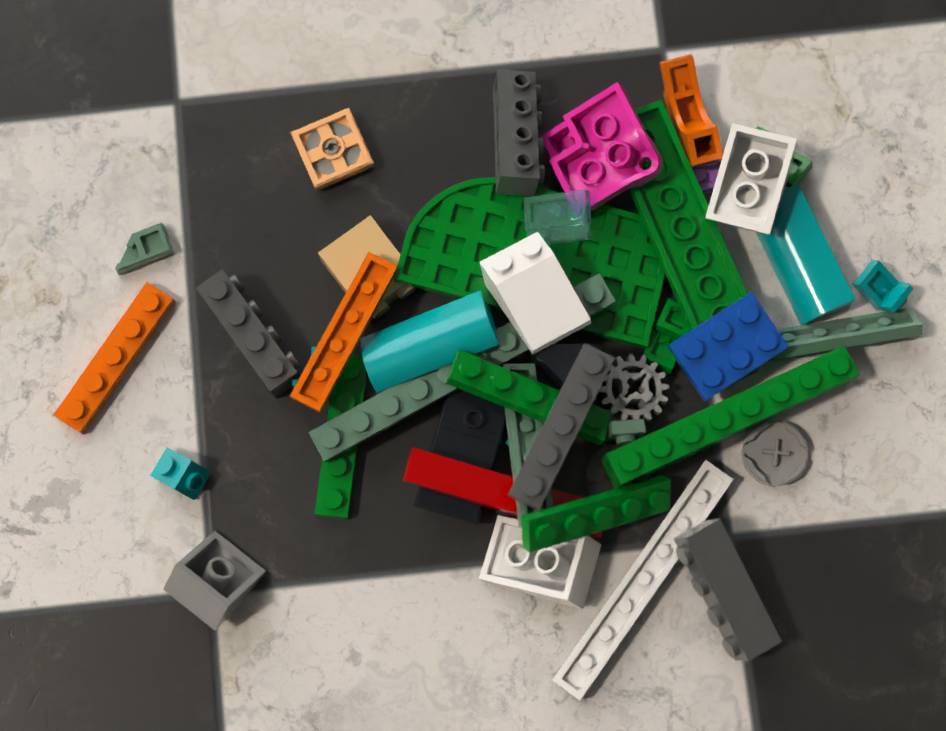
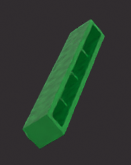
(729, 417)

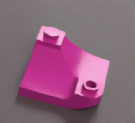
(602, 148)

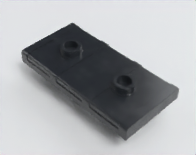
(468, 432)

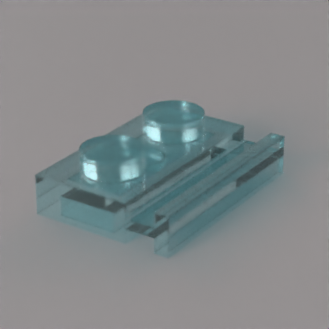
(559, 216)

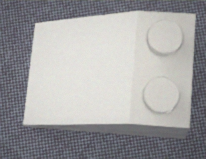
(751, 178)
(534, 292)
(553, 573)

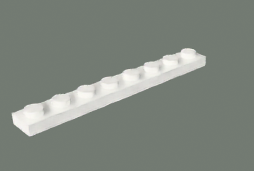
(640, 582)

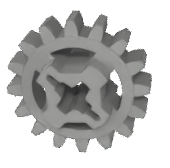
(642, 398)

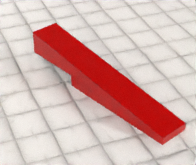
(469, 482)

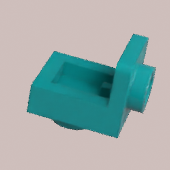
(882, 288)
(180, 473)

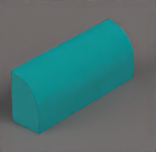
(805, 260)
(428, 341)

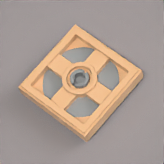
(332, 149)

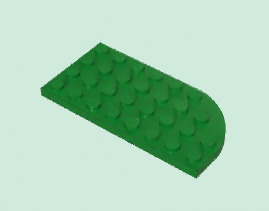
(474, 223)

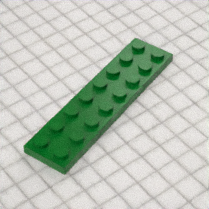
(675, 220)

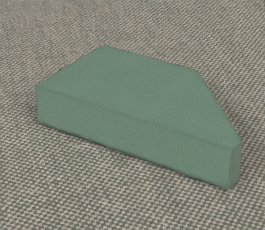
(145, 248)

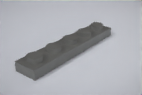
(561, 427)

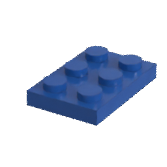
(727, 346)

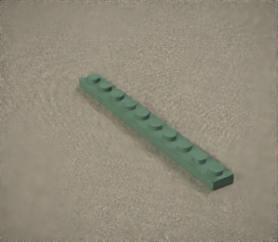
(420, 392)

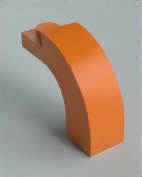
(687, 113)

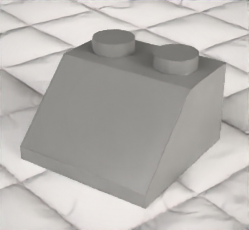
(213, 580)

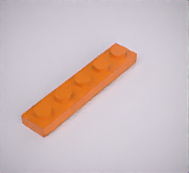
(344, 332)
(114, 358)

